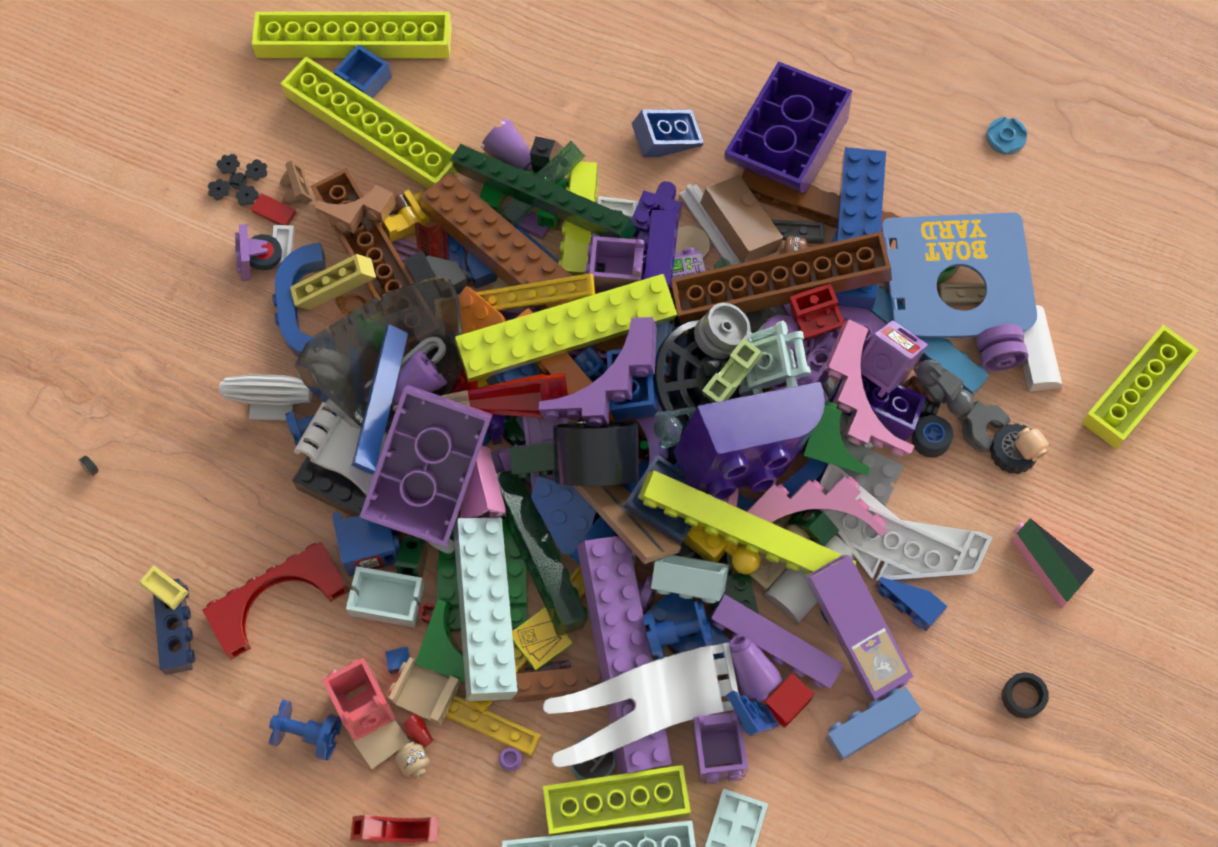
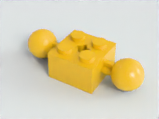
(713, 548)

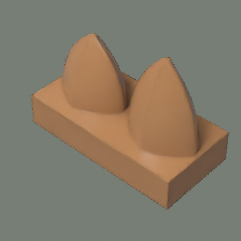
(300, 189)

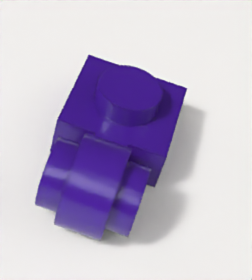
(496, 428)

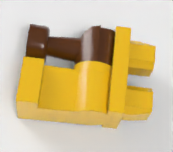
(407, 214)

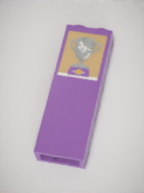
(859, 627)

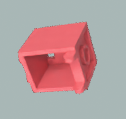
(365, 711)

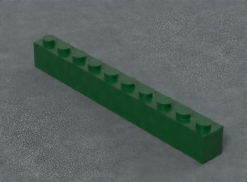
(542, 194)

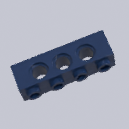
(181, 660)

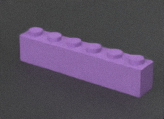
(777, 641)

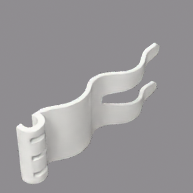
(336, 452)
(663, 696)

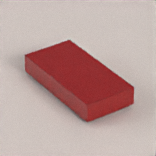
(273, 210)

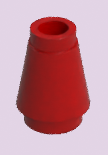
(417, 730)

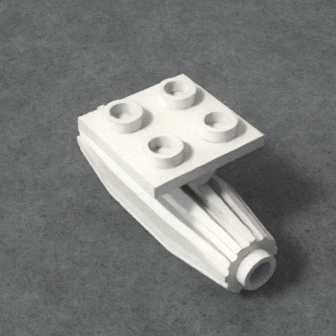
(268, 394)

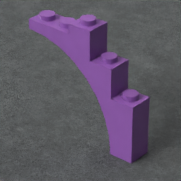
(615, 384)

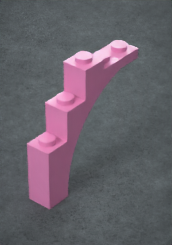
(845, 364)
(840, 497)

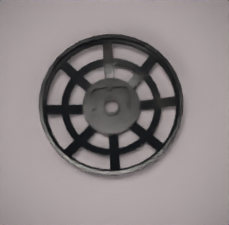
(701, 374)

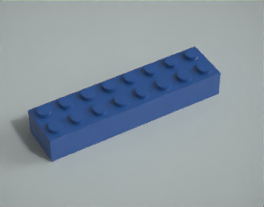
(860, 210)

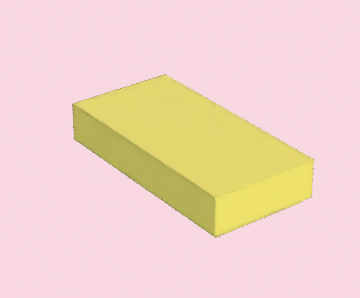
(163, 587)

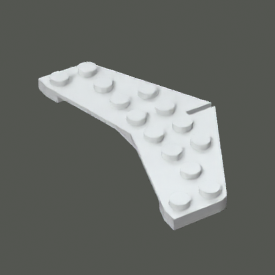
(906, 546)

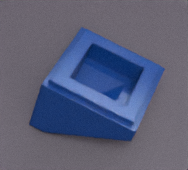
(396, 658)

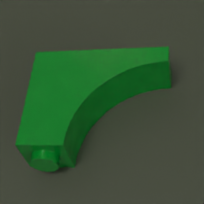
(827, 445)
(438, 647)

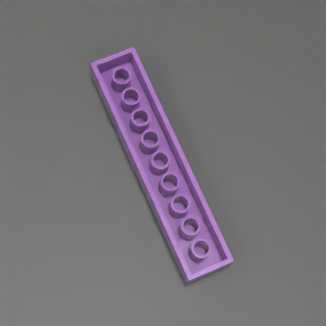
(619, 637)

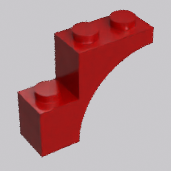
(394, 830)

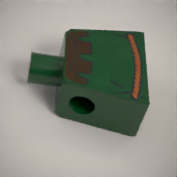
(411, 556)

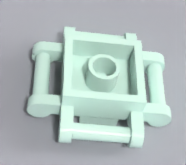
(777, 360)

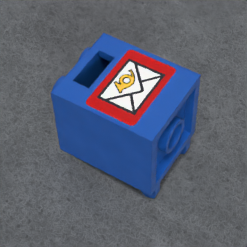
(365, 543)

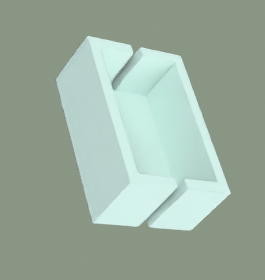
(690, 577)
(385, 597)

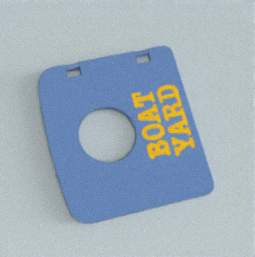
(983, 242)

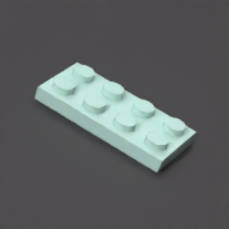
(736, 821)

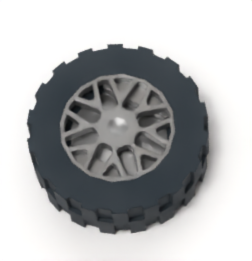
(1005, 452)

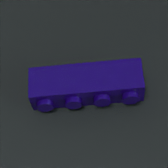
(661, 245)

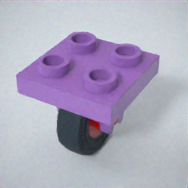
(259, 252)

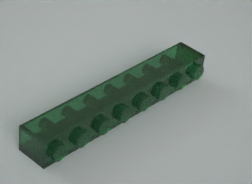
(541, 556)

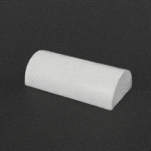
(792, 592)

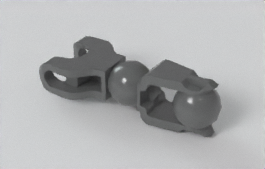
(974, 416)

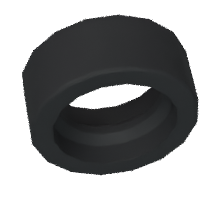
(1038, 684)

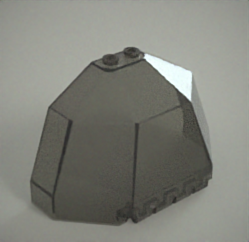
(344, 361)

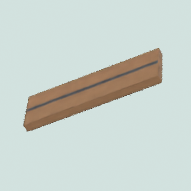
(640, 536)

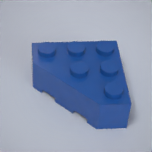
(564, 512)

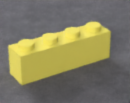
(333, 282)

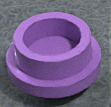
(510, 759)

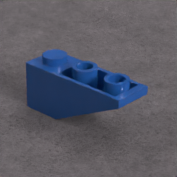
(915, 602)

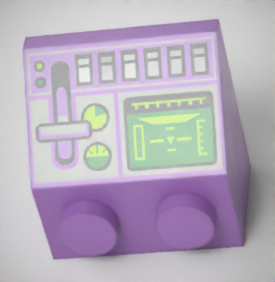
(688, 262)

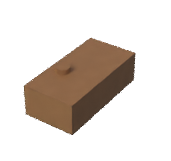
(741, 219)

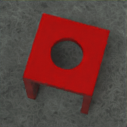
(789, 700)

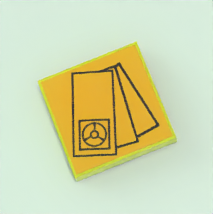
(539, 640)

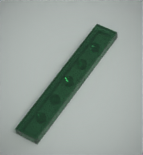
(553, 173)

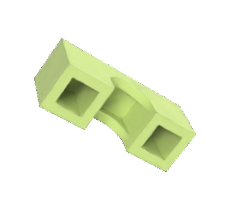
(730, 377)

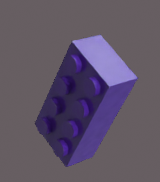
(895, 410)

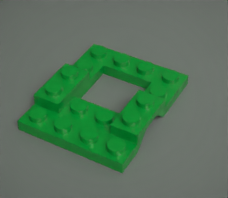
(516, 577)

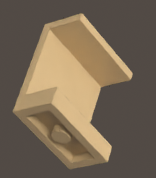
(423, 692)

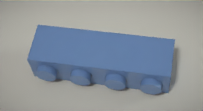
(873, 723)

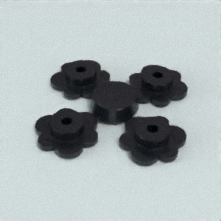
(237, 180)

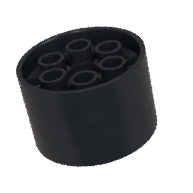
(596, 454)

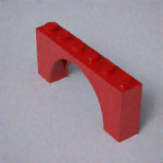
(230, 613)

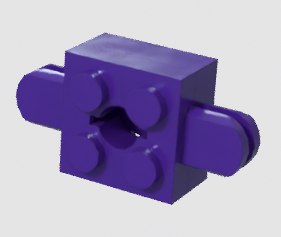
(661, 200)

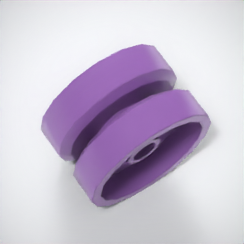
(1002, 347)

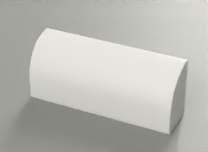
(1041, 366)

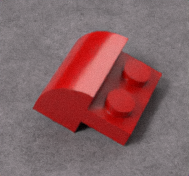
(816, 311)

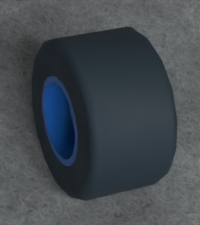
(936, 429)

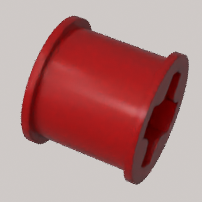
(426, 619)

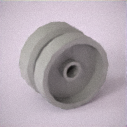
(721, 330)

